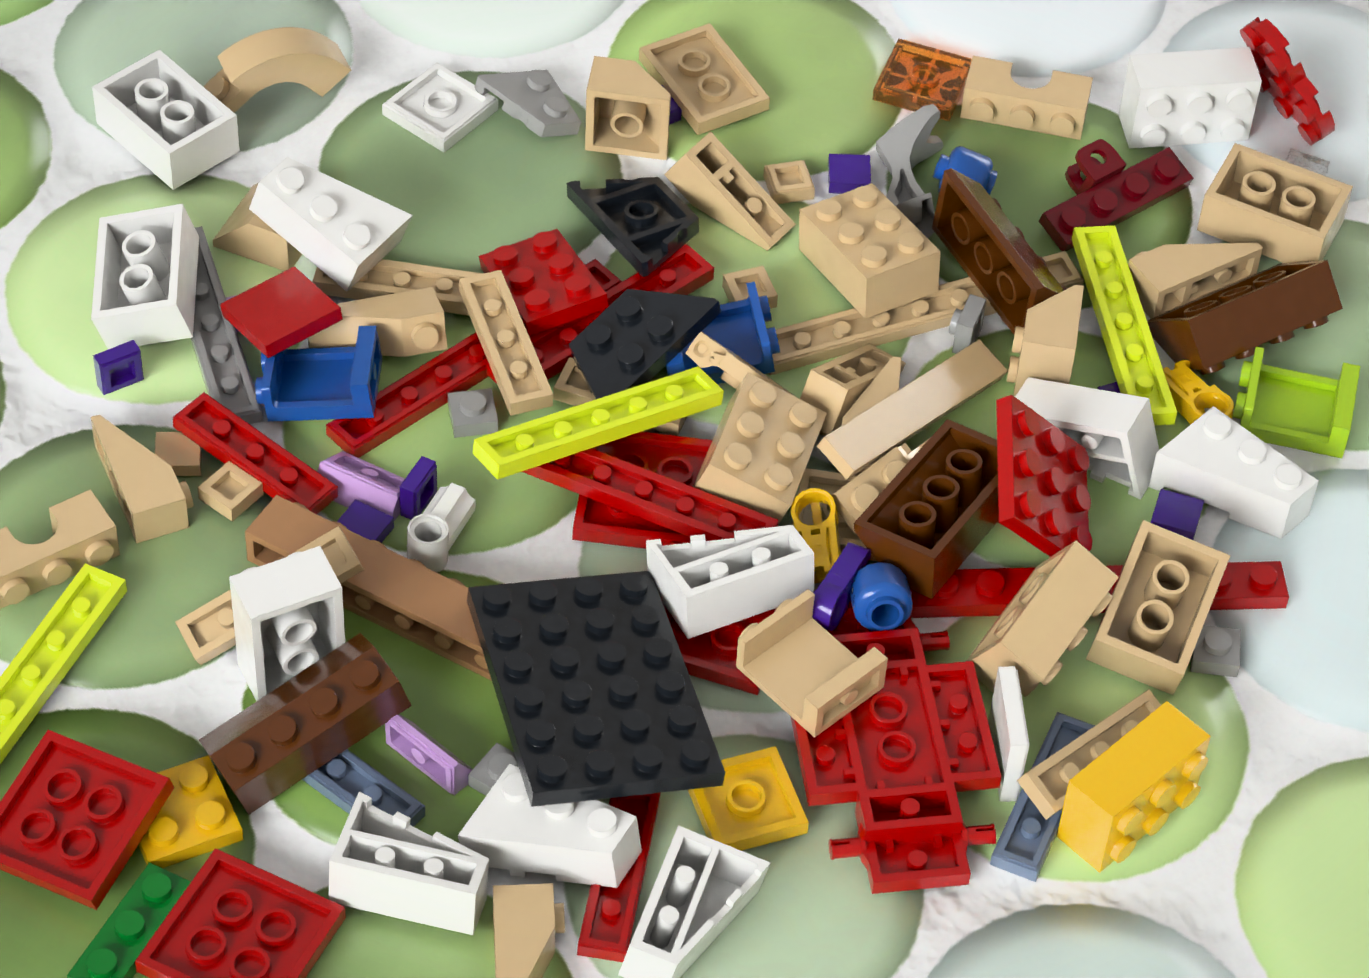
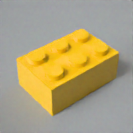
(1133, 787)

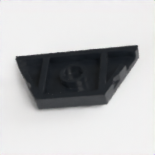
(638, 218)
(638, 338)

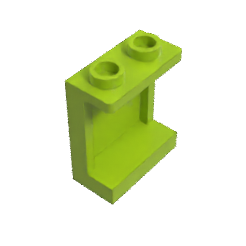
(1297, 406)

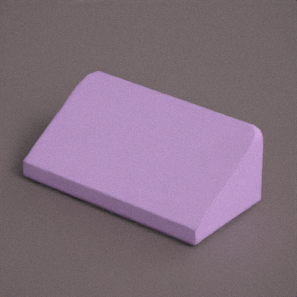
(362, 482)
(427, 754)

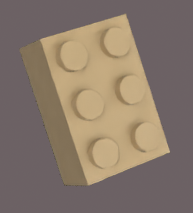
(1274, 205)
(869, 250)
(761, 448)
(1158, 607)
(1045, 618)

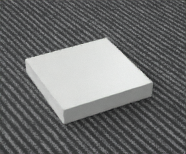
(439, 107)
(1009, 732)

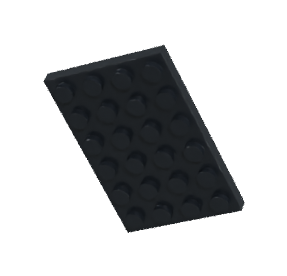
(593, 688)

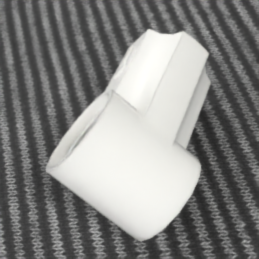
(438, 527)

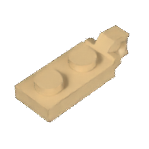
(708, 353)
(864, 489)

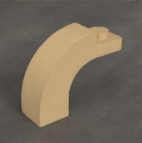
(275, 58)

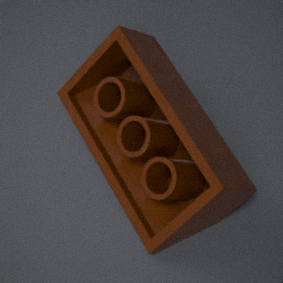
(991, 249)
(1247, 315)
(935, 508)
(305, 722)

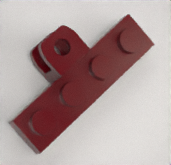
(1109, 192)

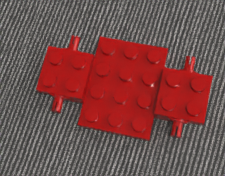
(905, 761)

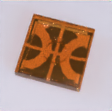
(922, 77)

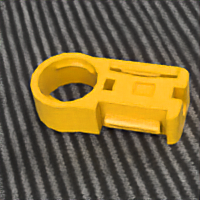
(1193, 394)
(821, 536)

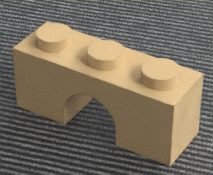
(1052, 109)
(80, 536)

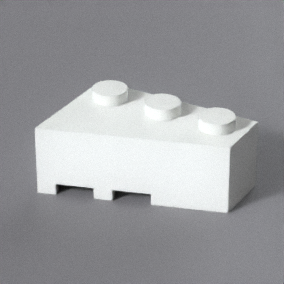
(328, 220)
(1110, 425)
(1235, 473)
(730, 578)
(569, 840)
(406, 873)
(691, 904)

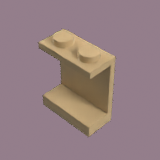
(806, 666)

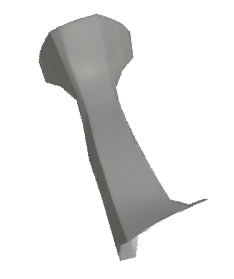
(901, 151)

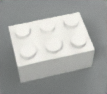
(1189, 97)
(166, 119)
(145, 276)
(285, 618)

